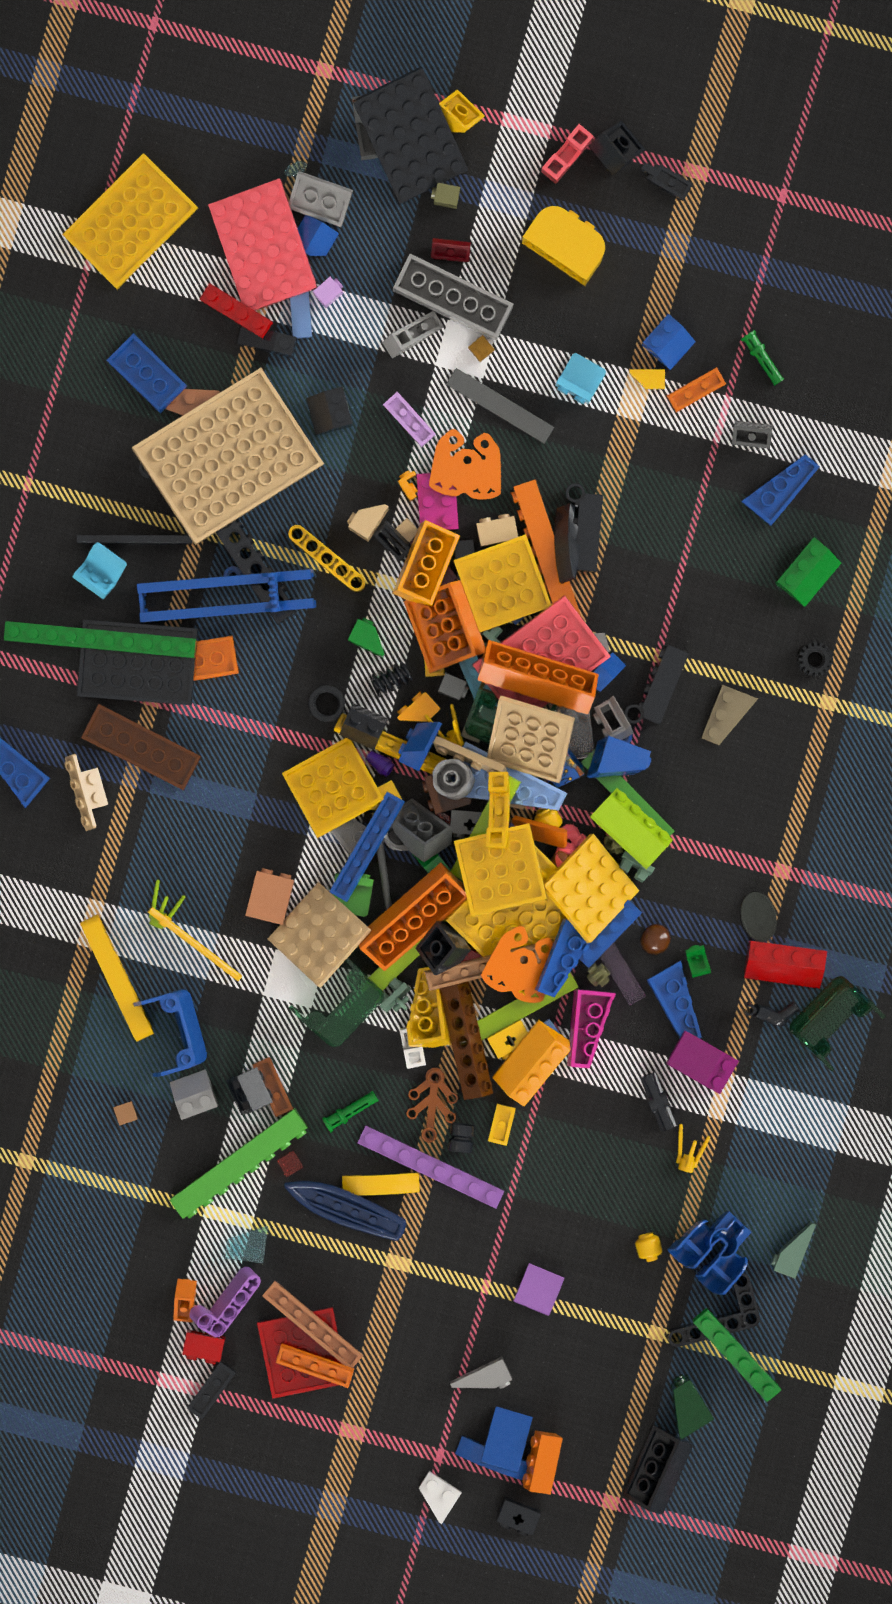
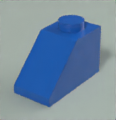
(608, 671)

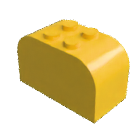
(566, 242)

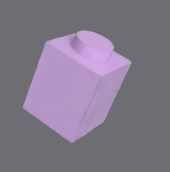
(328, 291)

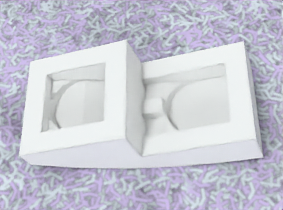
(413, 1055)

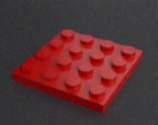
(285, 1380)

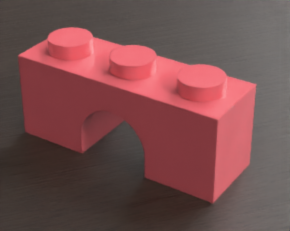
(567, 154)

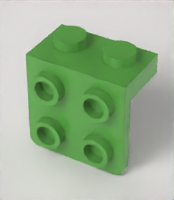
(361, 896)

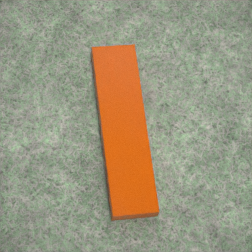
(315, 1365)

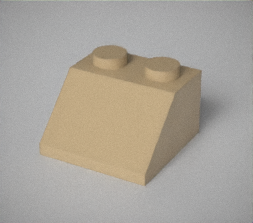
(367, 521)

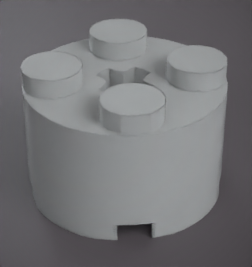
(443, 783)

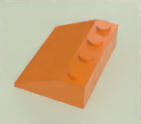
(446, 629)

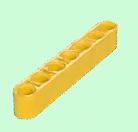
(116, 977)

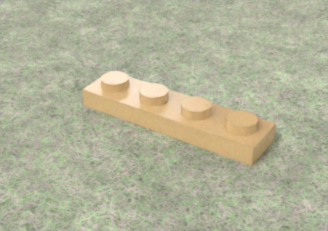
(475, 760)

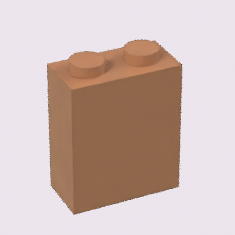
(270, 896)

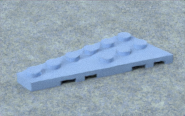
(530, 793)

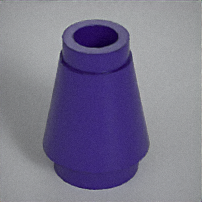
(380, 763)

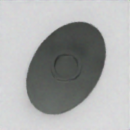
(758, 916)

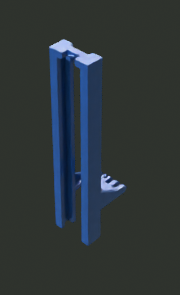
(273, 605)

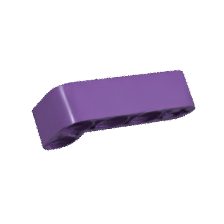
(228, 1304)

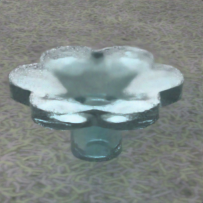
(293, 169)

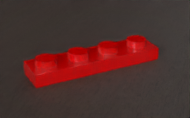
(236, 310)

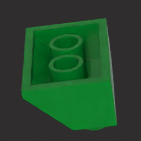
(808, 572)

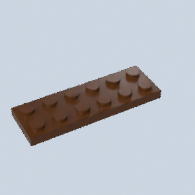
(141, 747)

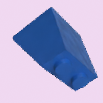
(617, 758)

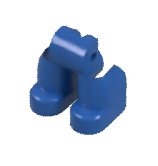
(698, 1242)

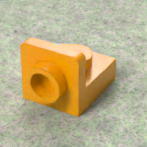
(408, 489)

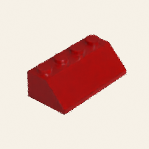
(785, 964)

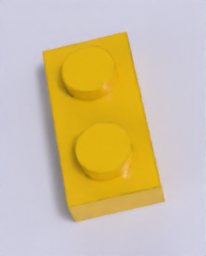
(501, 1124)

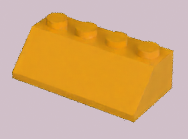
(426, 563)
(532, 1062)

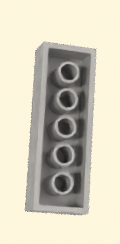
(453, 297)

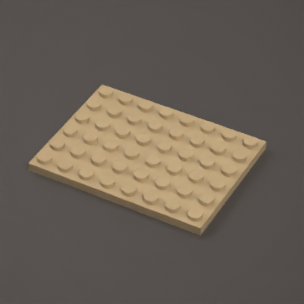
(227, 456)

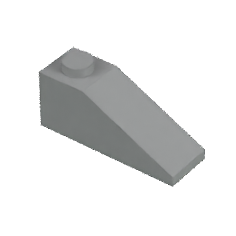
(412, 334)
(490, 1375)

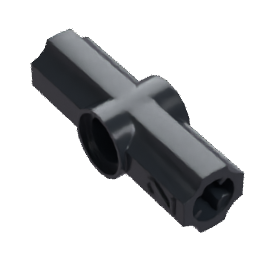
(658, 1101)

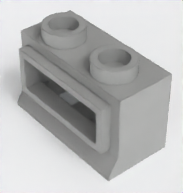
(619, 733)

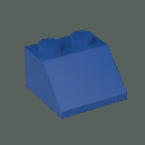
(668, 342)
(419, 744)

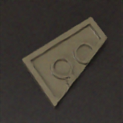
(726, 713)

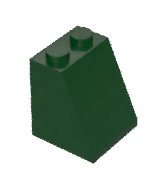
(689, 1406)

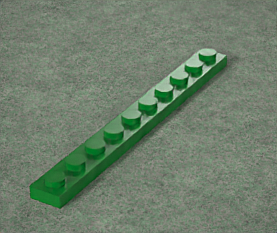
(100, 639)

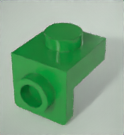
(697, 961)

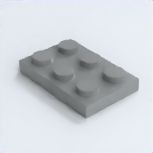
(320, 199)

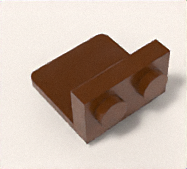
(439, 802)

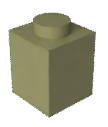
(446, 195)

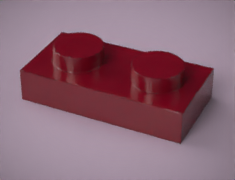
(450, 250)

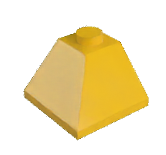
(460, 112)

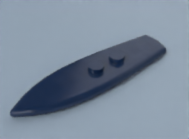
(347, 1209)

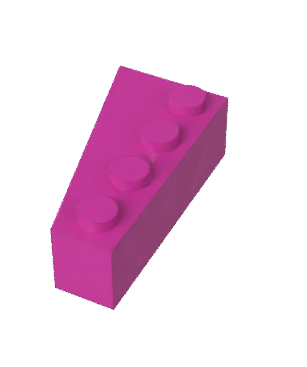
(587, 1024)

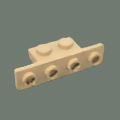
(87, 789)

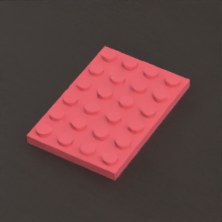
(263, 245)
(556, 635)

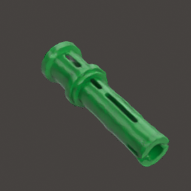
(757, 349)
(342, 1116)

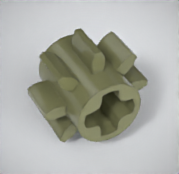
(611, 845)
(598, 974)

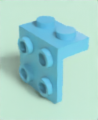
(580, 378)
(100, 570)

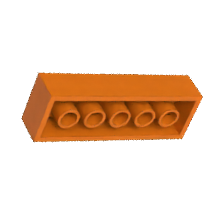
(538, 677)
(413, 916)

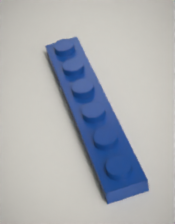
(367, 846)

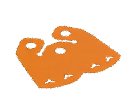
(466, 477)
(507, 967)

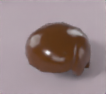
(655, 939)

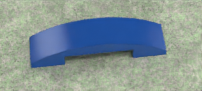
(473, 1451)

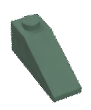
(792, 1253)

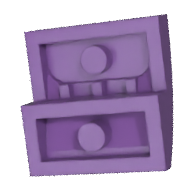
(538, 1289)

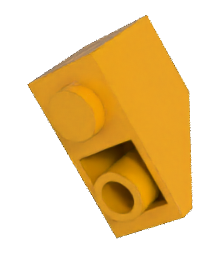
(421, 706)

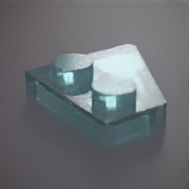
(248, 1246)

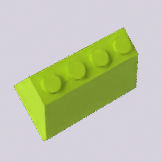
(631, 828)

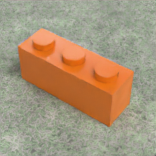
(542, 1462)

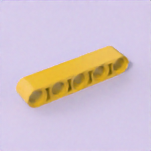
(320, 551)

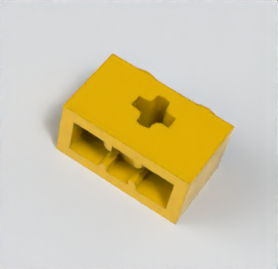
(498, 1039)

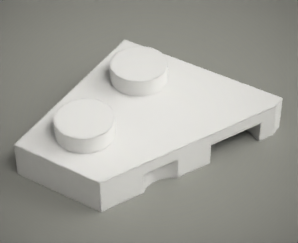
(439, 1495)

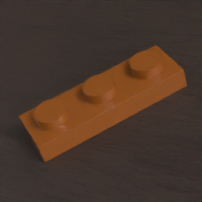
(280, 1100)

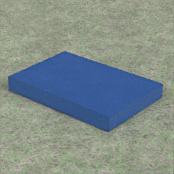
(506, 1440)

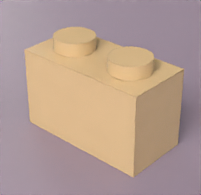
(497, 530)

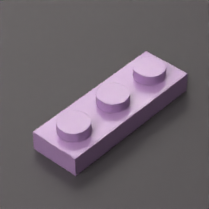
(409, 419)

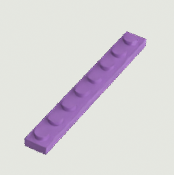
(430, 1166)

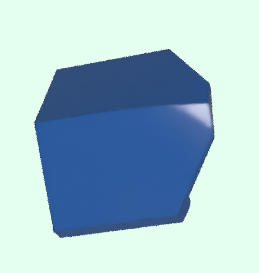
(316, 236)

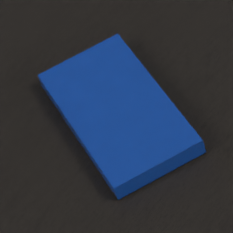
(146, 373)

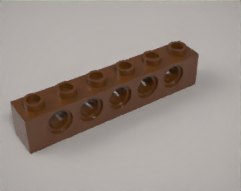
(466, 1041)

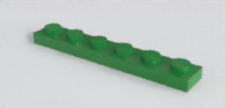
(736, 1355)

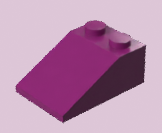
(702, 1062)

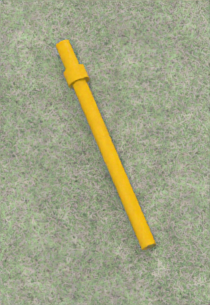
(165, 921)

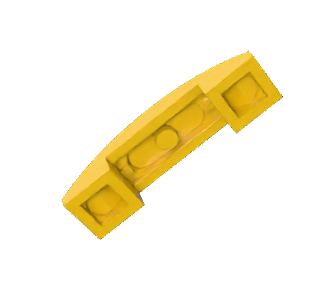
(498, 810)
(382, 1184)

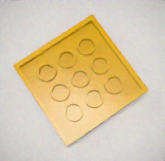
(502, 583)
(333, 787)
(500, 876)
(590, 888)

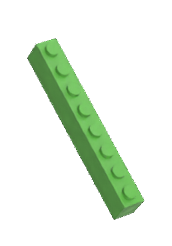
(238, 1163)

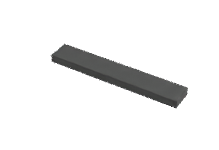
(500, 406)

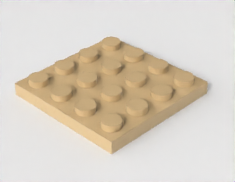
(530, 739)
(319, 934)

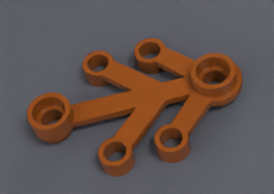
(432, 1101)

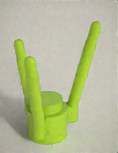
(154, 922)

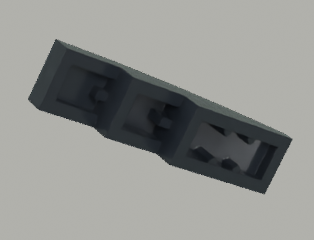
(565, 544)

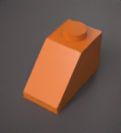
(184, 1299)

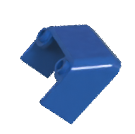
(194, 1048)

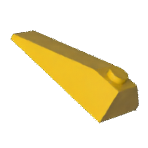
(427, 1018)

